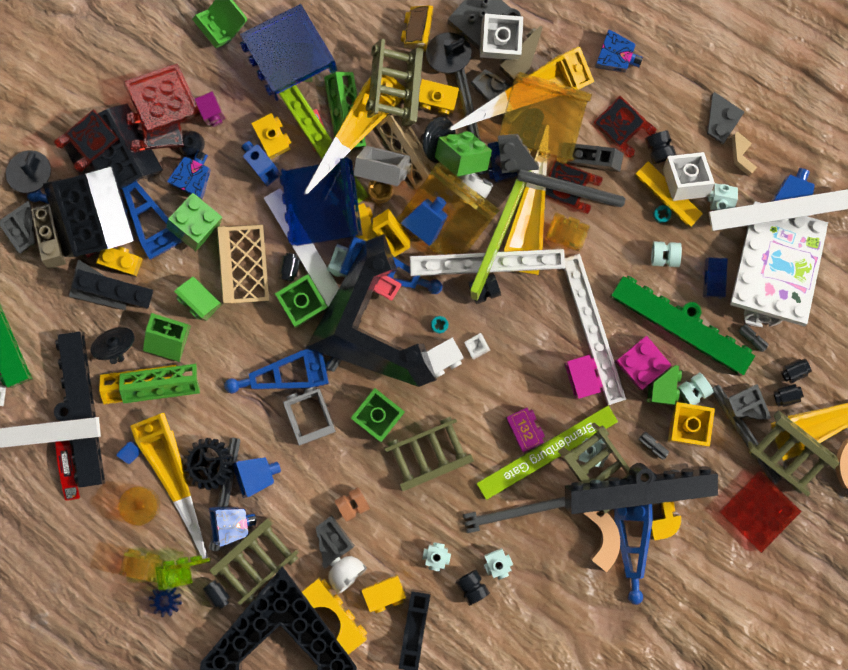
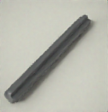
(467, 104)
(570, 188)
(744, 432)
(225, 490)

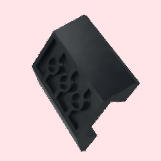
(126, 164)
(88, 212)

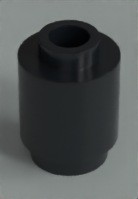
(288, 267)
(796, 370)
(788, 395)
(216, 595)

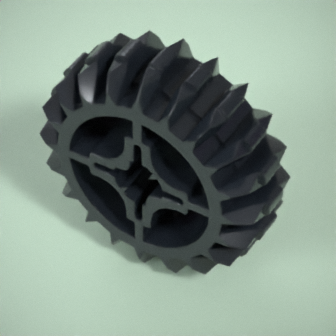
(201, 449)

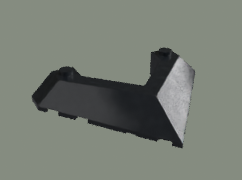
(339, 329)
(285, 606)

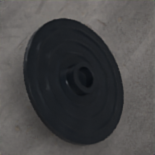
(448, 53)
(436, 128)
(28, 171)
(112, 344)

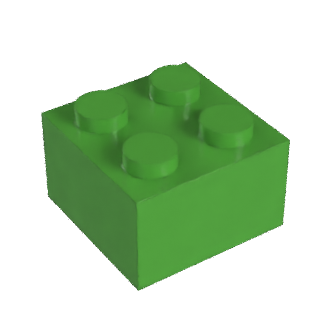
(463, 153)
(194, 222)
(301, 301)
(377, 415)

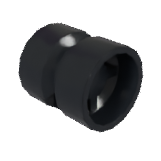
(660, 146)
(490, 289)
(472, 587)

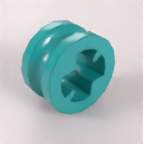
(664, 219)
(434, 322)

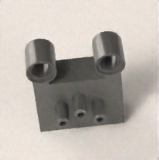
(469, 15)

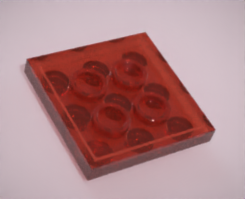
(162, 98)
(760, 511)

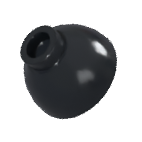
(192, 142)

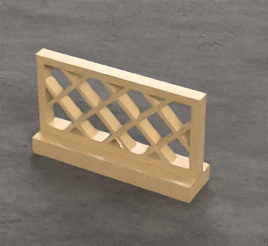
(226, 266)

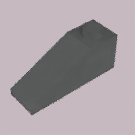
(597, 157)

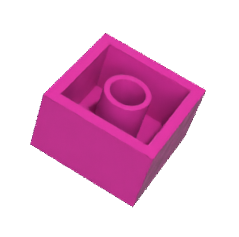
(643, 363)
(583, 377)

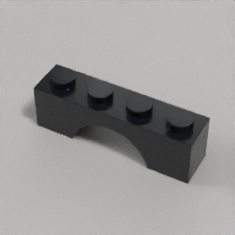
(112, 288)
(414, 630)

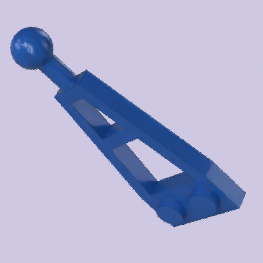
(162, 240)
(433, 286)
(314, 366)
(634, 513)

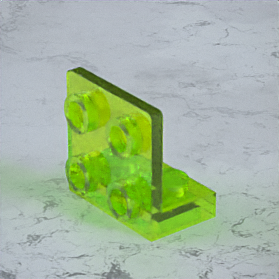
(178, 573)

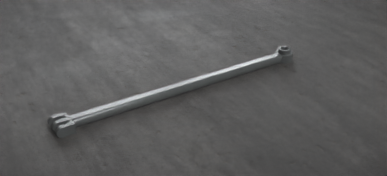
(513, 512)

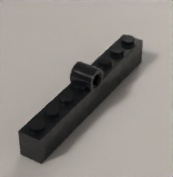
(80, 405)
(641, 488)

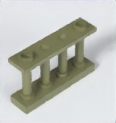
(411, 77)
(796, 435)
(443, 465)
(581, 471)
(237, 556)

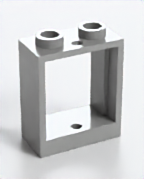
(382, 166)
(294, 398)

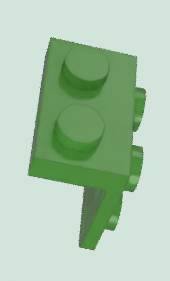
(220, 22)

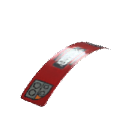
(66, 470)

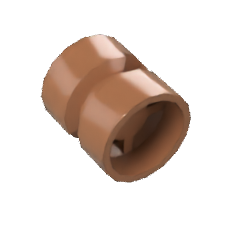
(346, 508)

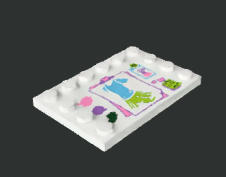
(780, 268)

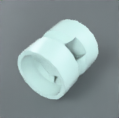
(673, 254)
(701, 386)

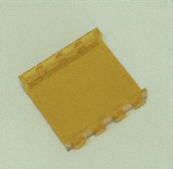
(545, 116)
(466, 211)

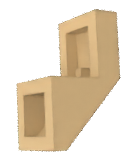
(739, 146)

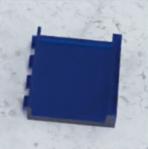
(286, 50)
(327, 210)

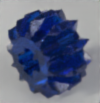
(165, 608)

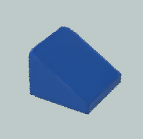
(129, 452)

